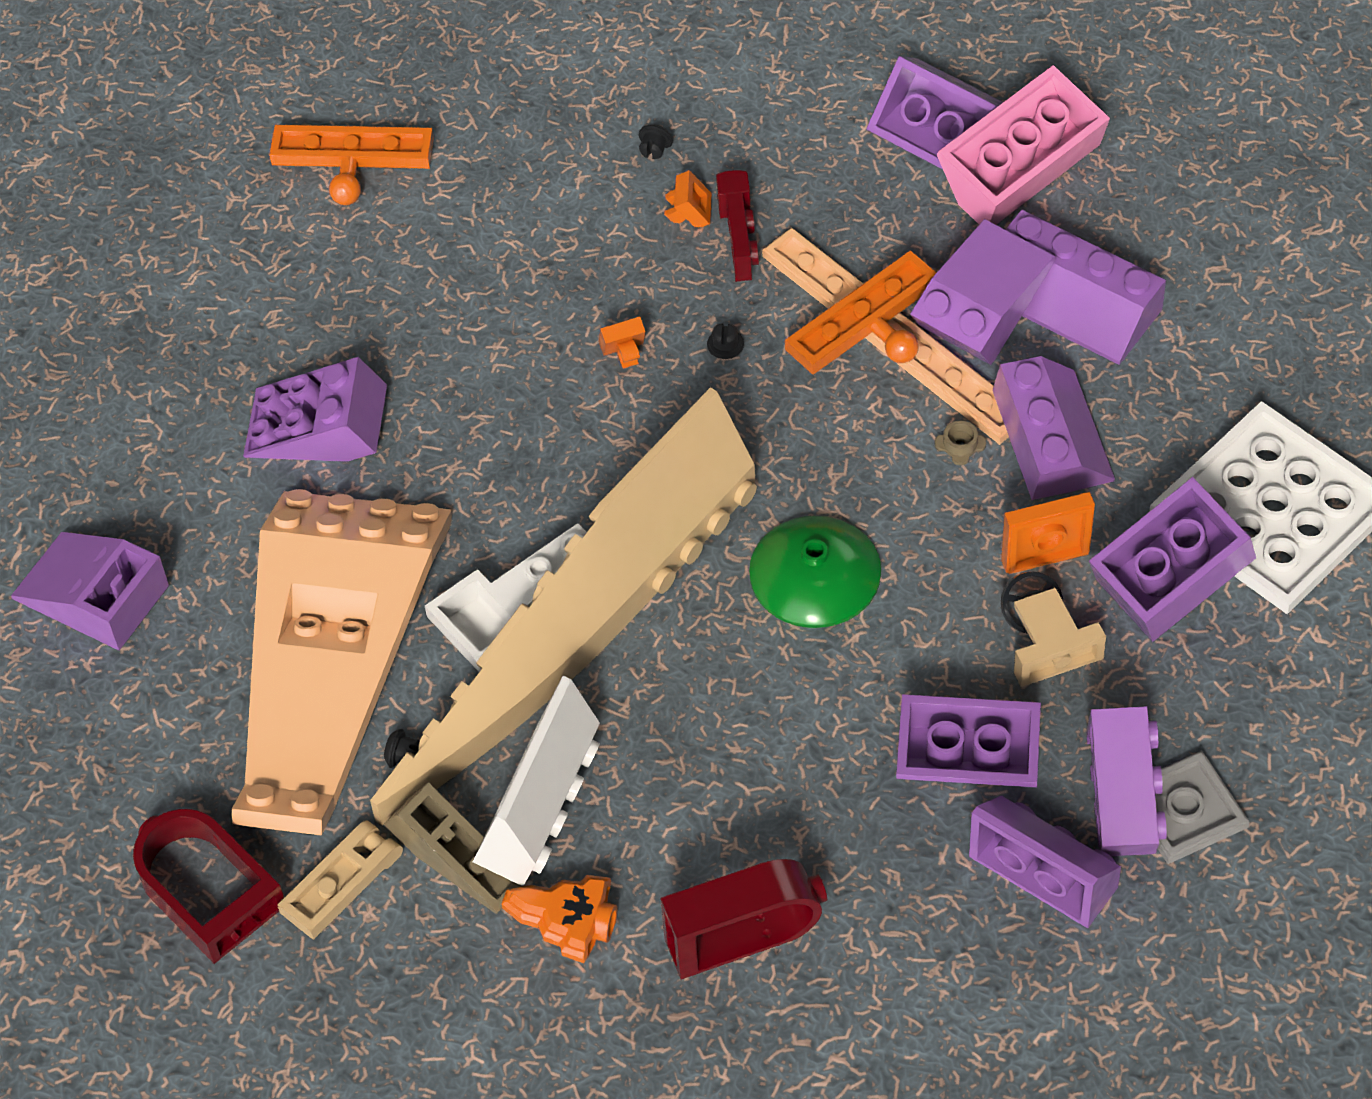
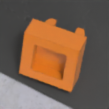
(690, 201)
(623, 339)

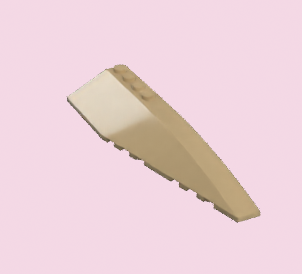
(629, 554)

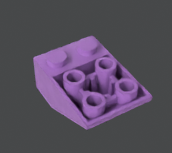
(318, 415)
(95, 585)

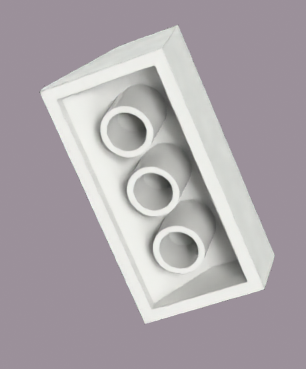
(540, 786)

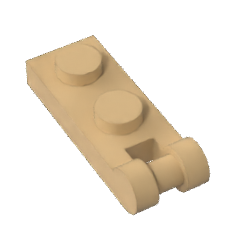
(339, 879)

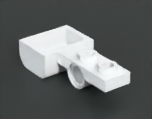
(477, 610)

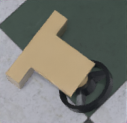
(1055, 638)

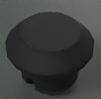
(654, 140)
(725, 341)
(398, 746)

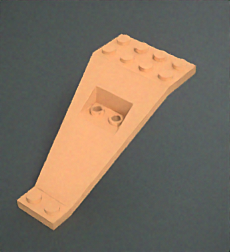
(327, 627)

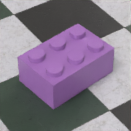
(1173, 559)

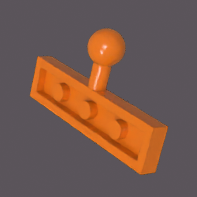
(351, 148)
(862, 313)

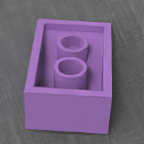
(983, 290)

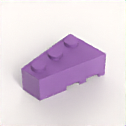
(1125, 781)

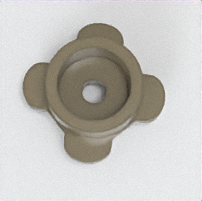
(964, 432)

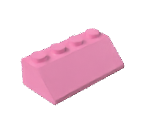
(1022, 146)

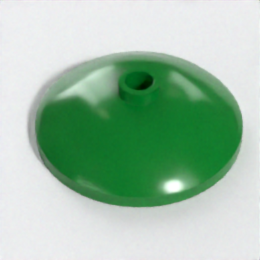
(815, 589)

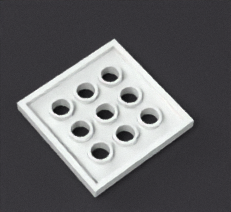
(1305, 504)

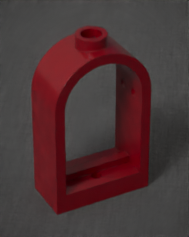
(740, 914)
(239, 917)

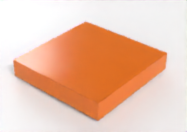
(1047, 533)

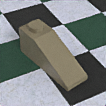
(447, 844)

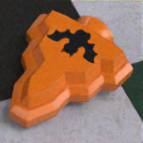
(567, 913)

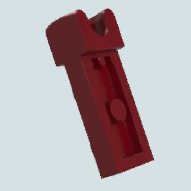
(735, 206)

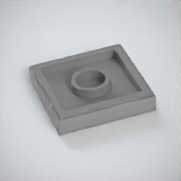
(1195, 808)

